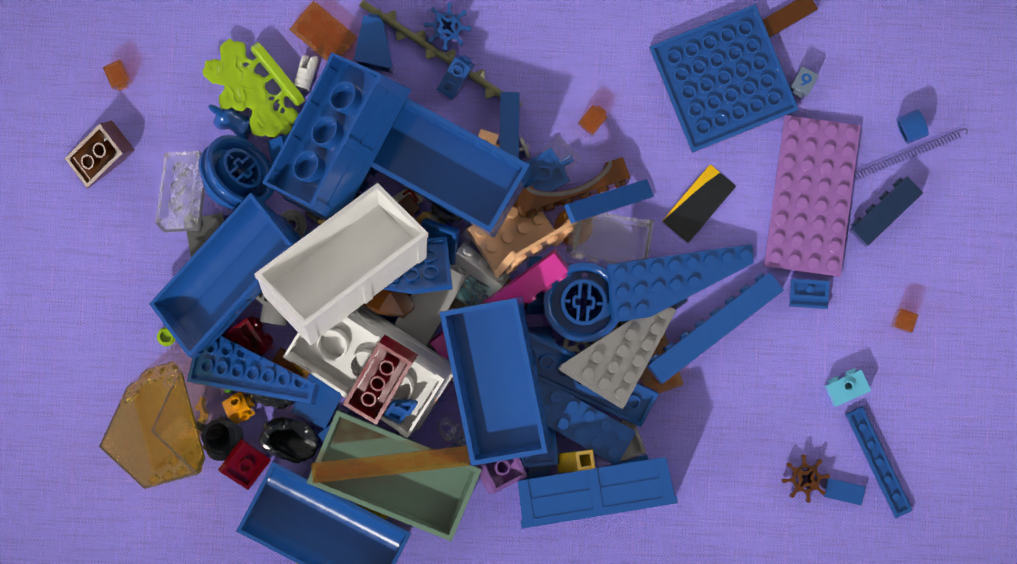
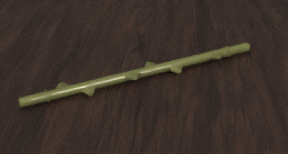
(431, 51)

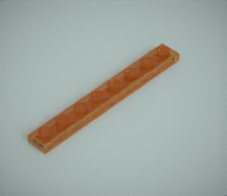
(390, 464)

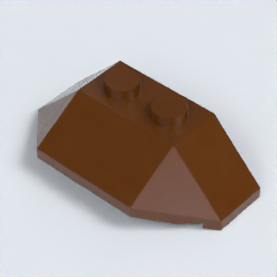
(391, 304)

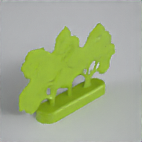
(247, 89)

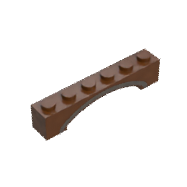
(533, 201)

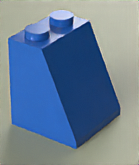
(372, 45)

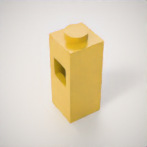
(576, 461)

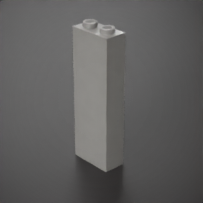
(425, 317)

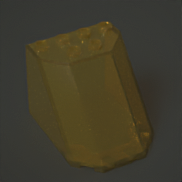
(155, 429)

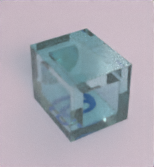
(473, 291)

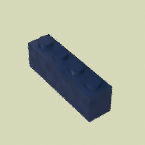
(886, 211)

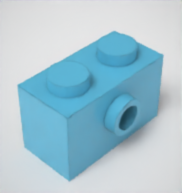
(847, 387)

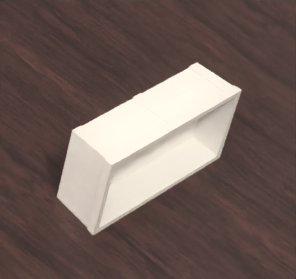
(343, 263)
(345, 349)

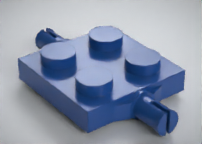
(548, 171)

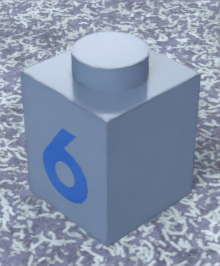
(803, 82)

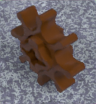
(813, 484)

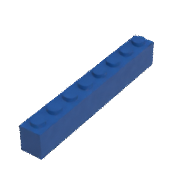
(714, 328)

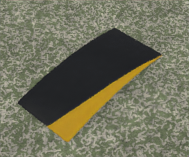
(699, 203)

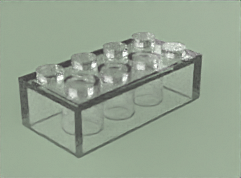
(180, 193)

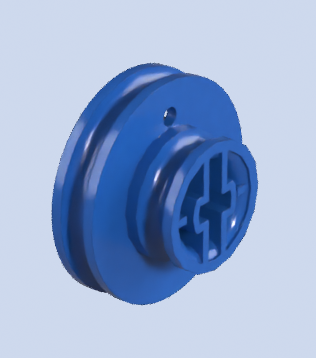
(233, 170)
(570, 325)

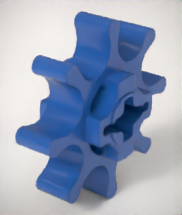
(454, 20)

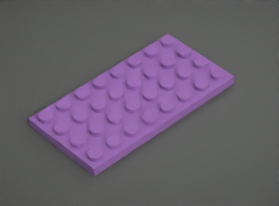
(812, 196)

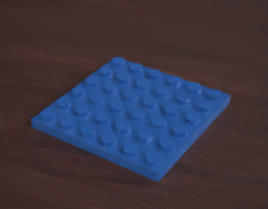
(723, 78)

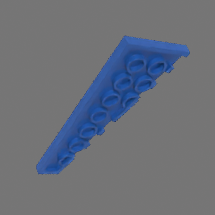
(241, 370)

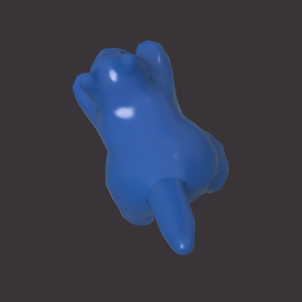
(231, 120)

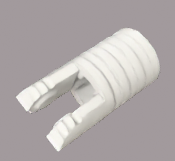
(306, 73)

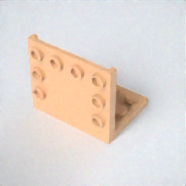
(517, 240)

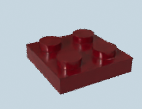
(244, 464)

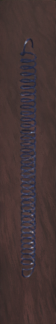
(908, 154)

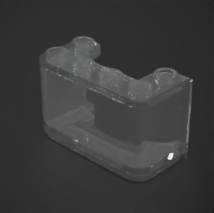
(610, 239)

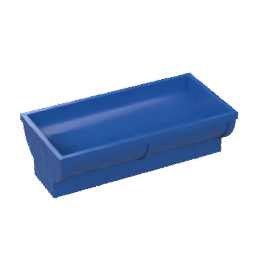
(221, 277)
(317, 525)

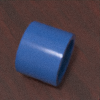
(912, 126)

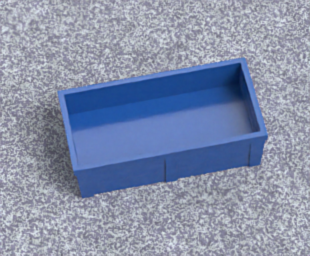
(336, 137)
(451, 167)
(496, 381)
(595, 492)

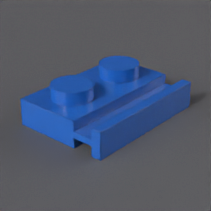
(809, 293)

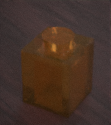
(117, 75)
(593, 119)
(904, 320)

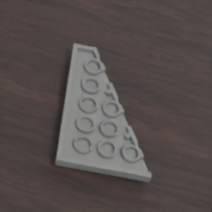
(618, 359)

